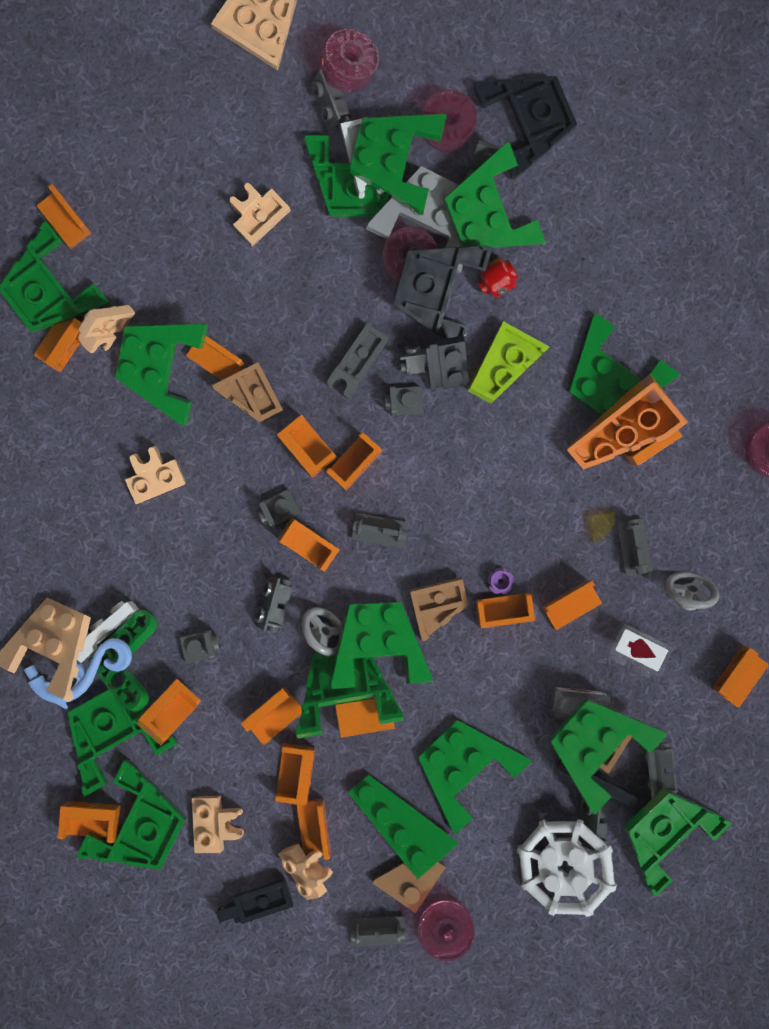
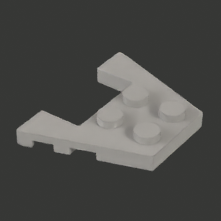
(435, 213)

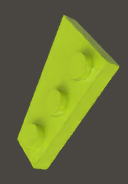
(505, 361)

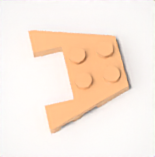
(56, 634)

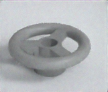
(689, 595)
(319, 634)

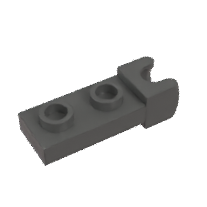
(358, 359)

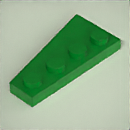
(407, 831)

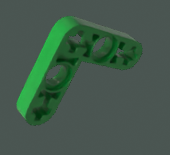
(130, 682)

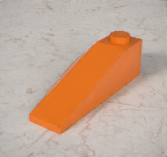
(633, 421)

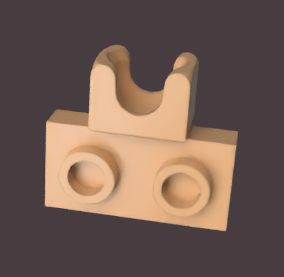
(258, 213)
(101, 325)
(153, 477)
(213, 824)
(305, 871)

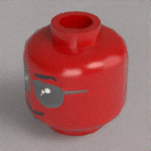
(498, 278)

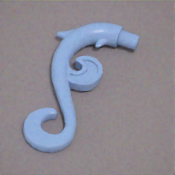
(85, 676)

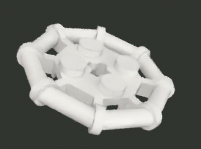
(555, 878)

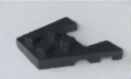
(539, 110)
(427, 284)

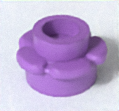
(500, 573)

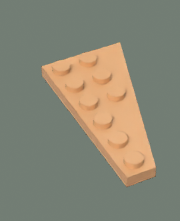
(257, 26)

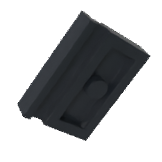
(447, 363)

